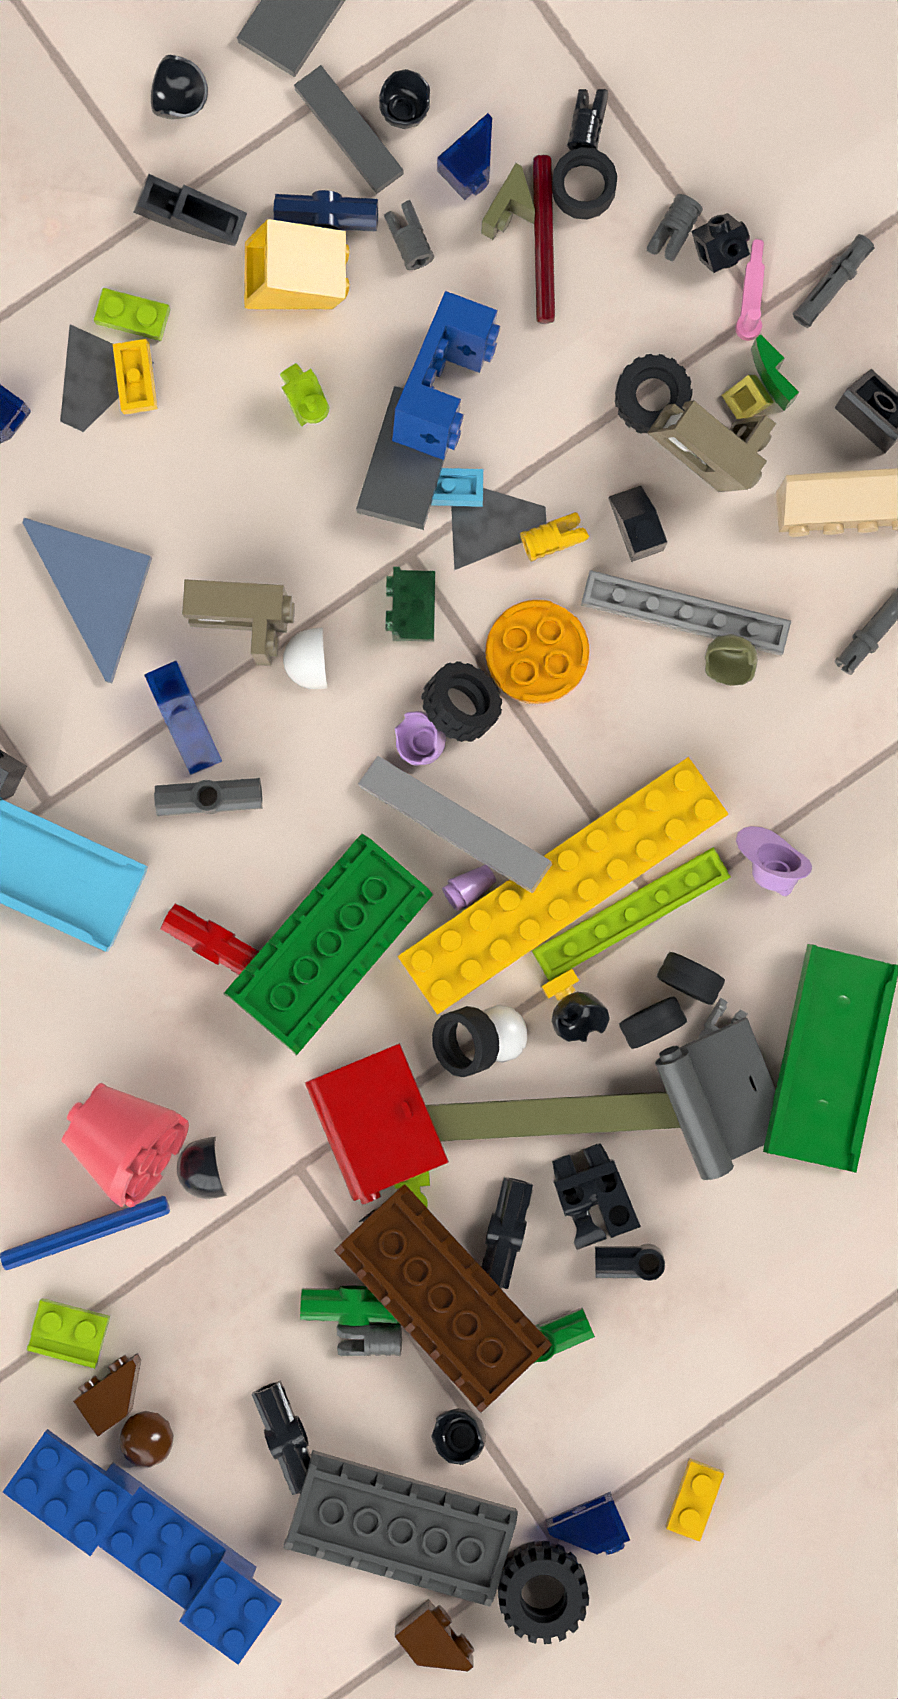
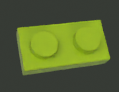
(132, 314)

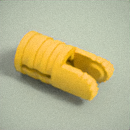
(553, 536)

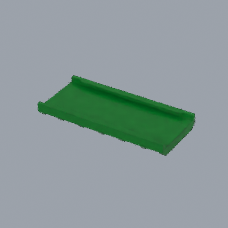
(329, 943)
(831, 1058)

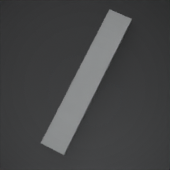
(684, 611)
(455, 824)

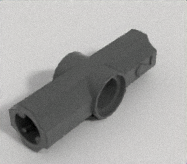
(185, 797)

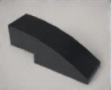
(189, 211)

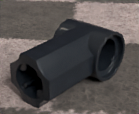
(624, 1262)

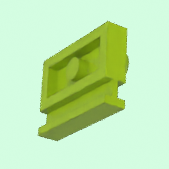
(68, 1333)

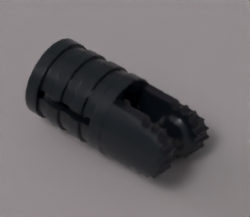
(587, 122)

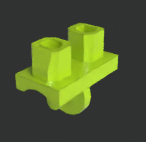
(304, 395)

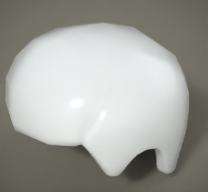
(511, 1031)

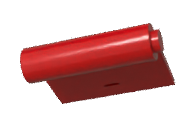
(376, 1123)

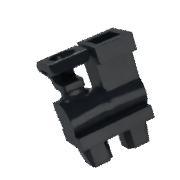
(593, 1186)

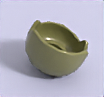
(731, 660)

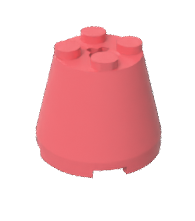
(124, 1142)

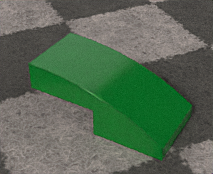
(767, 363)

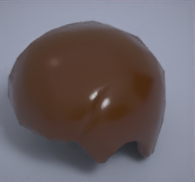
(146, 1439)

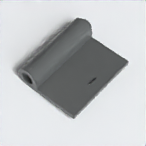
(715, 1096)

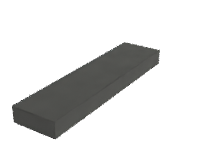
(348, 129)

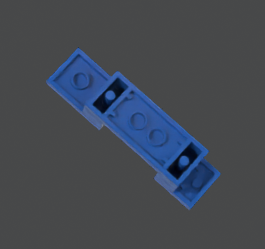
(149, 1538)

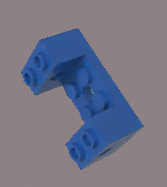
(460, 334)

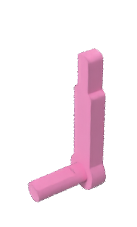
(749, 322)

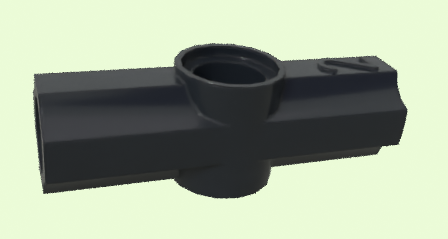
(506, 1230)
(284, 1433)

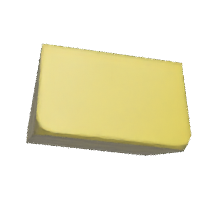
(747, 397)

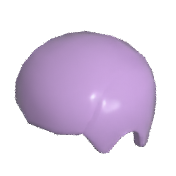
(419, 739)

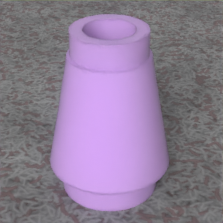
(468, 887)

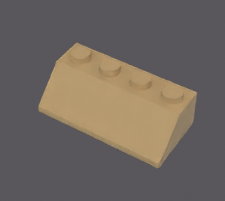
(838, 502)

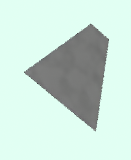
(88, 379)
(492, 528)

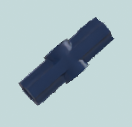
(327, 210)

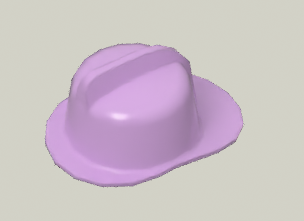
(773, 860)

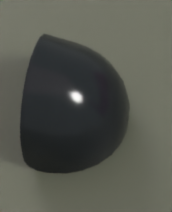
(178, 88)
(199, 1170)

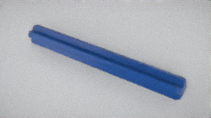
(84, 1233)

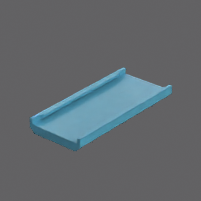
(65, 877)

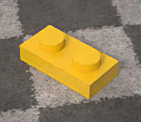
(135, 376)
(694, 1500)

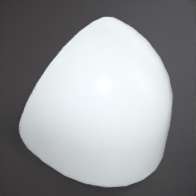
(305, 659)

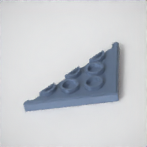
(97, 586)

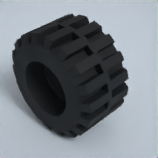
(549, 1621)

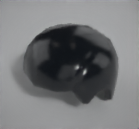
(404, 99)
(578, 1016)
(459, 1436)

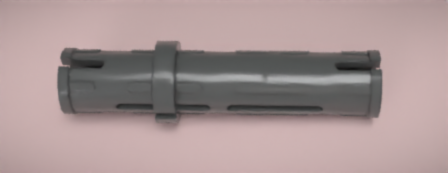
(842, 270)
(866, 640)

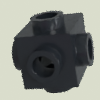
(721, 242)

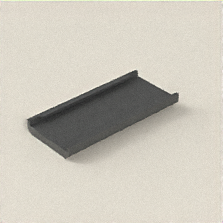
(401, 1528)

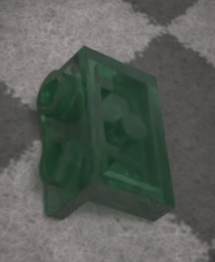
(413, 605)

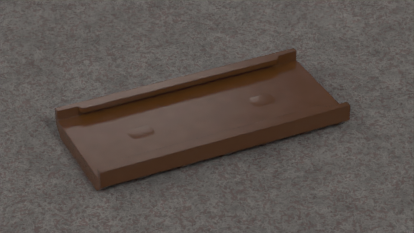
(443, 1298)

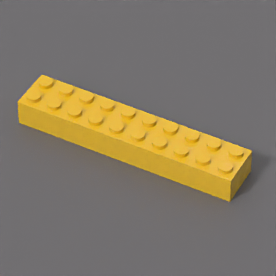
(581, 876)

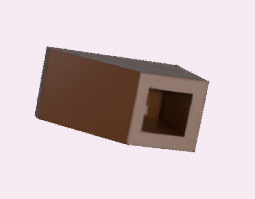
(112, 1397)
(432, 1641)

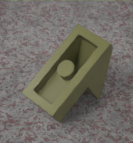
(513, 198)

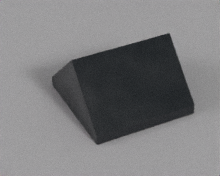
(872, 409)

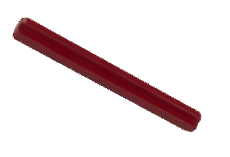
(544, 239)

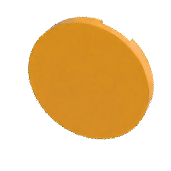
(537, 652)

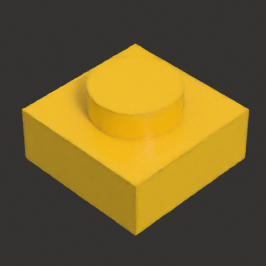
(561, 985)

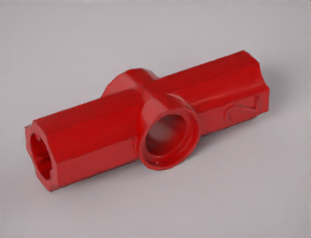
(208, 939)

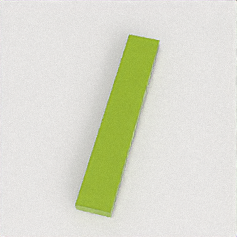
(631, 914)

